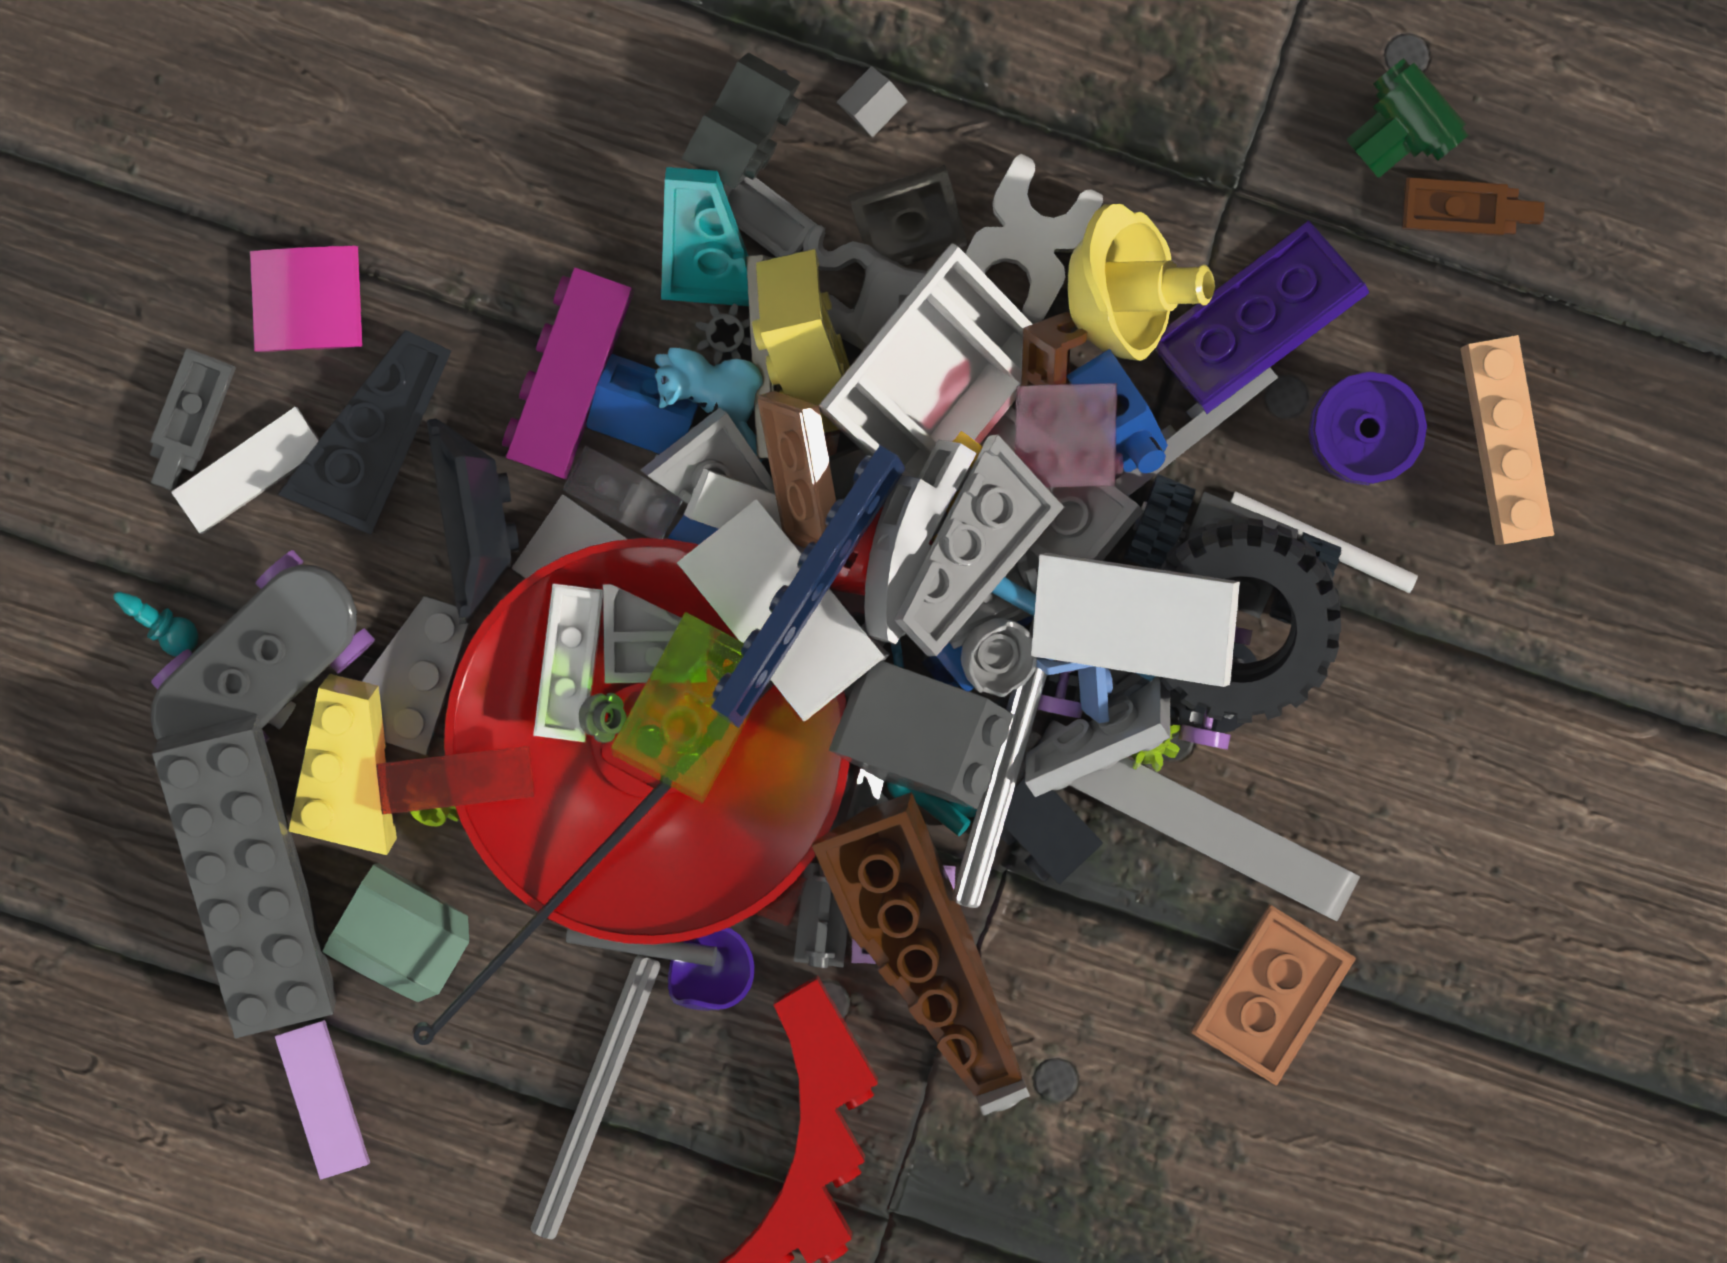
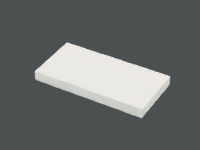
(740, 574)
(1135, 619)

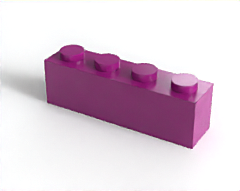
(568, 373)

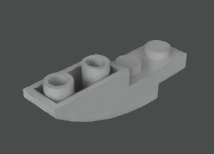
(903, 534)

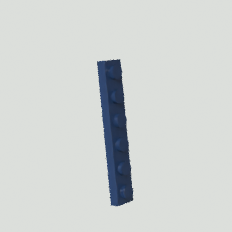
(817, 571)

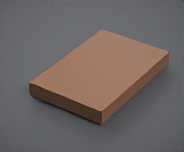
(797, 465)
(1273, 994)

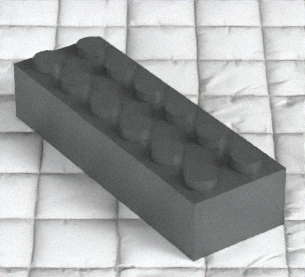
(245, 875)

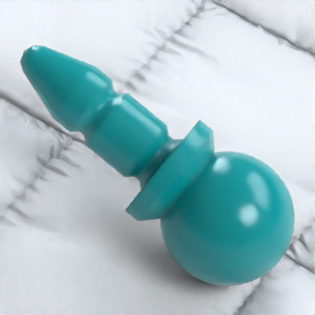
(173, 633)

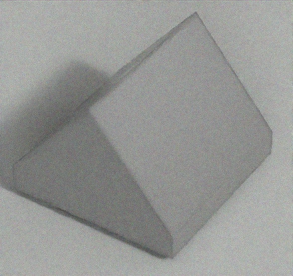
(872, 101)

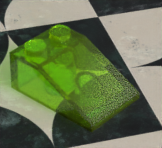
(672, 723)

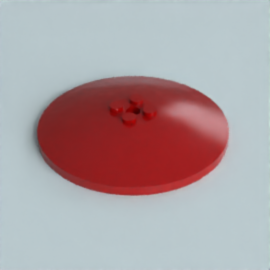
(686, 861)

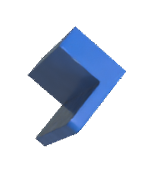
(629, 408)

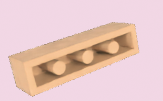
(1507, 440)

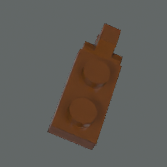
(1466, 207)

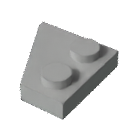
(633, 635)

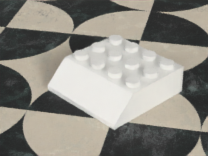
(934, 367)

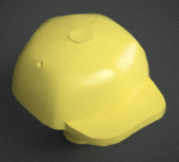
(1128, 284)

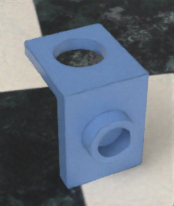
(1094, 685)

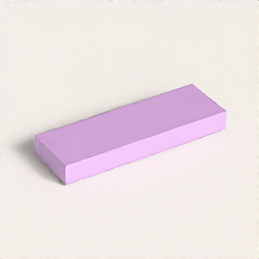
(322, 1099)

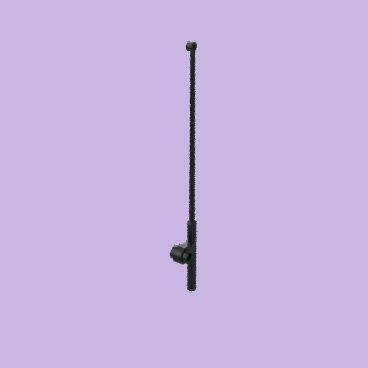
(598, 855)

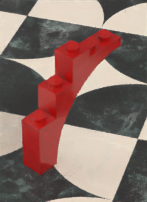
(830, 1074)

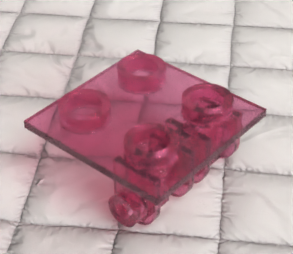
(1068, 434)

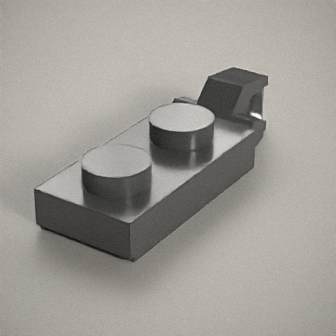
(188, 416)

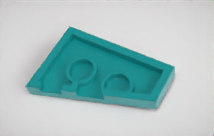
(701, 241)

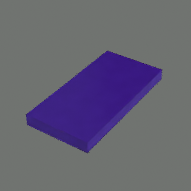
(1259, 316)

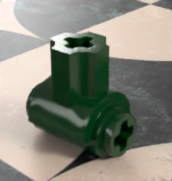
(1408, 119)

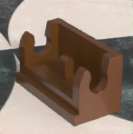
(1048, 350)

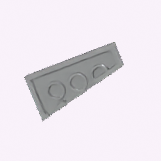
(980, 541)

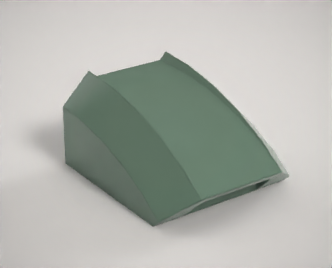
(399, 935)

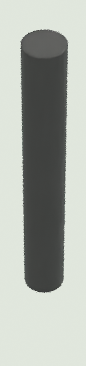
(676, 951)

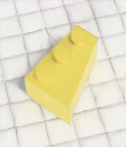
(797, 329)
(338, 774)

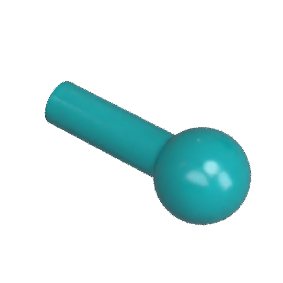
(936, 807)

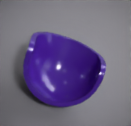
(716, 986)

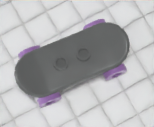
(263, 652)

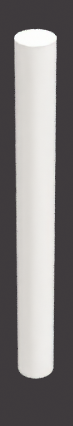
(1349, 555)

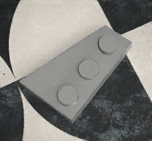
(709, 445)
(417, 673)
(1083, 746)

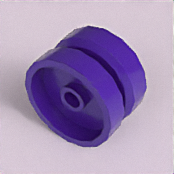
(1384, 403)

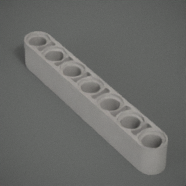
(1219, 833)

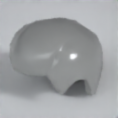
(998, 656)

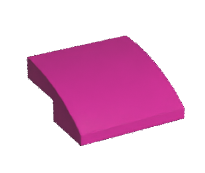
(306, 298)

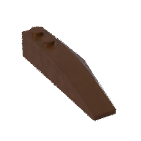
(905, 918)

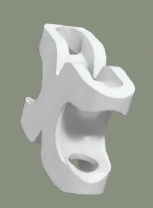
(1030, 237)

